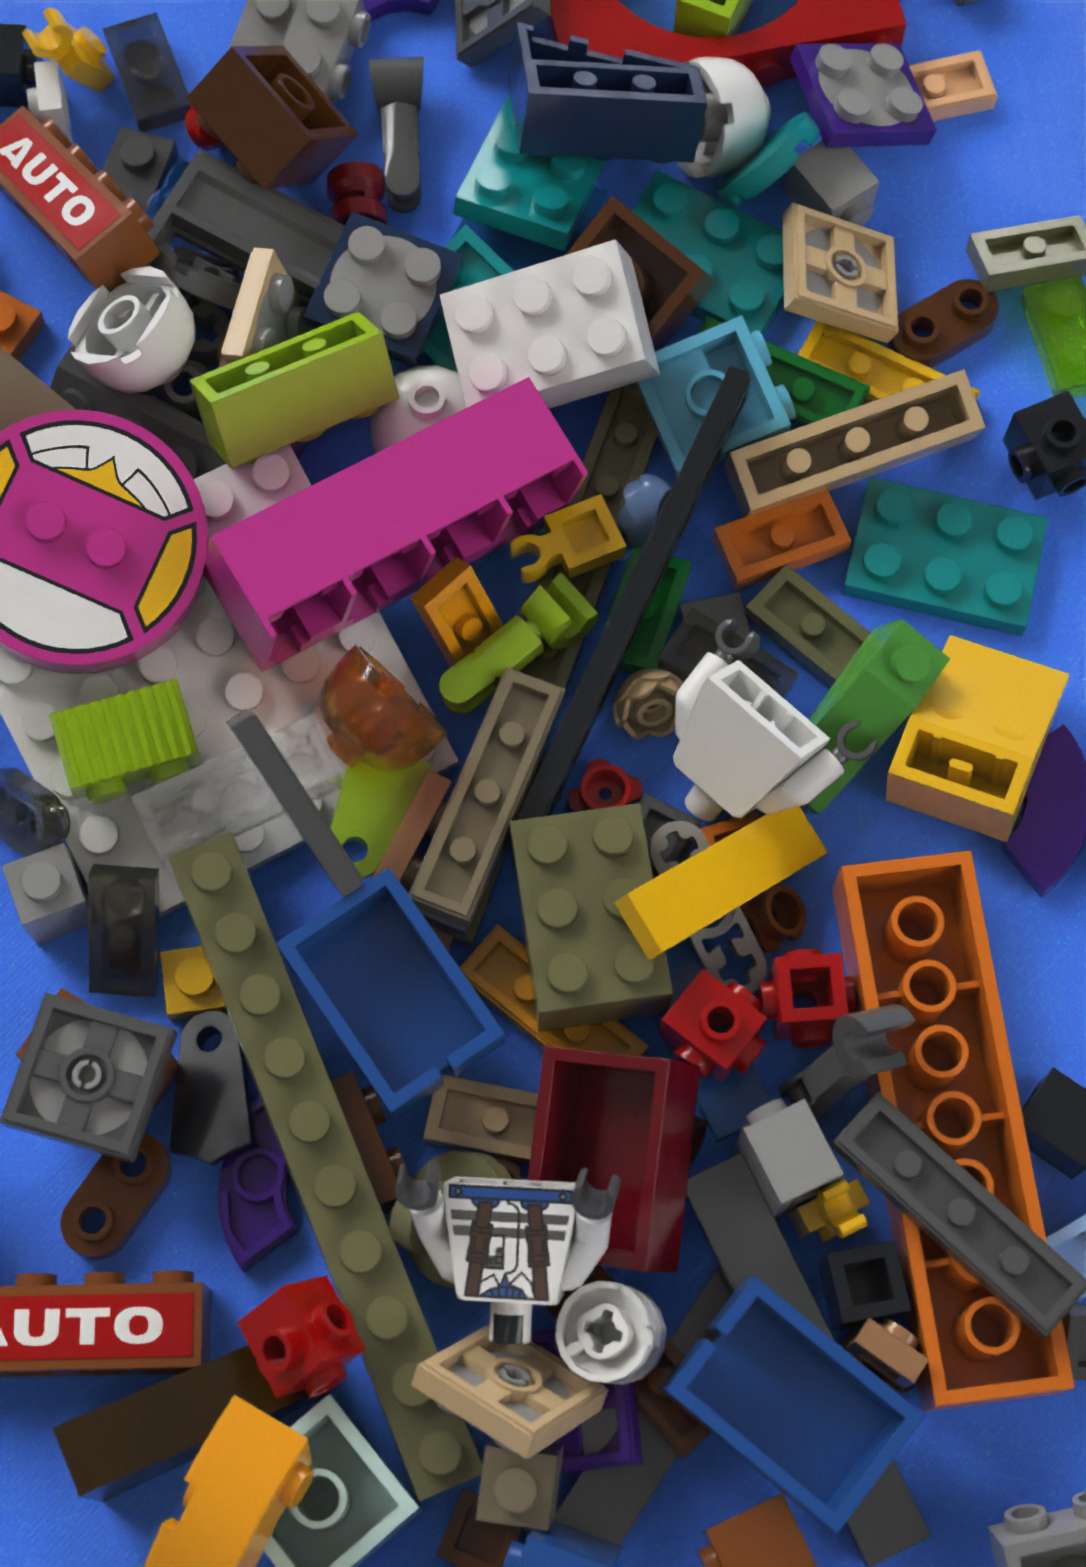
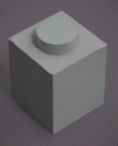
(833, 183)
(48, 893)

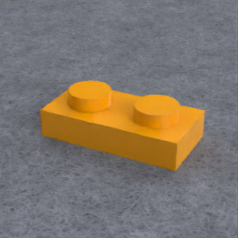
(456, 610)

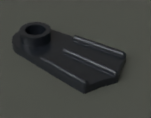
(210, 1093)

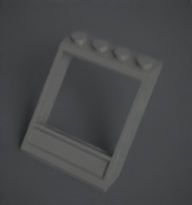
(226, 218)

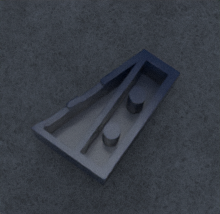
(602, 104)

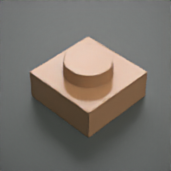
(889, 1351)

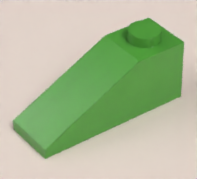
(880, 691)

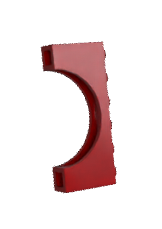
(762, 50)

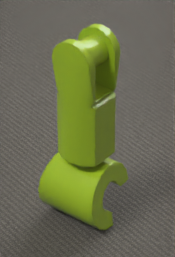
(553, 614)

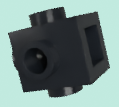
(1048, 446)

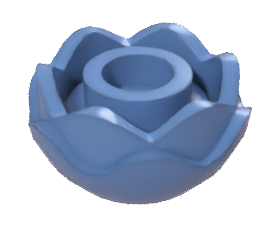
(642, 507)

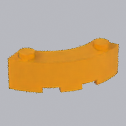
(235, 1492)

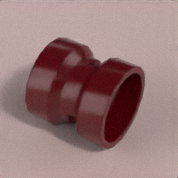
(356, 189)

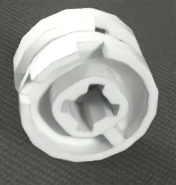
(610, 1333)

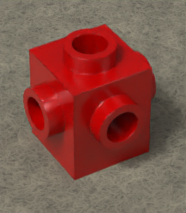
(810, 976)
(714, 1005)
(302, 1338)

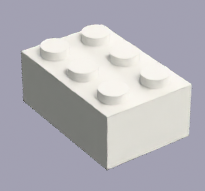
(562, 323)

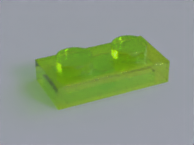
(1059, 331)

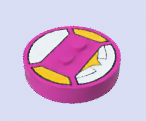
(94, 541)

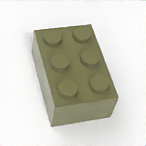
(576, 941)

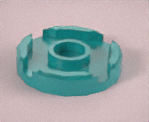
(770, 161)

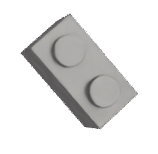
(787, 1155)

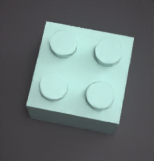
(350, 1502)

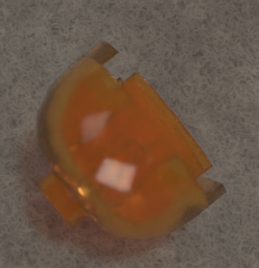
(375, 715)

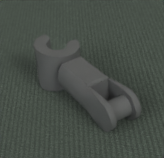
(398, 99)
(856, 1054)

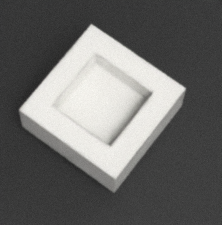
(50, 96)

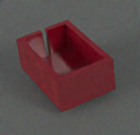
(627, 1121)

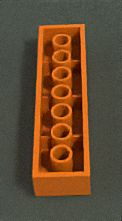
(922, 942)

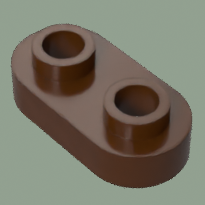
(947, 322)
(120, 1197)

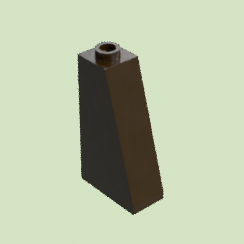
(163, 1424)

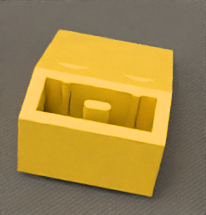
(976, 738)

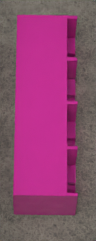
(392, 523)

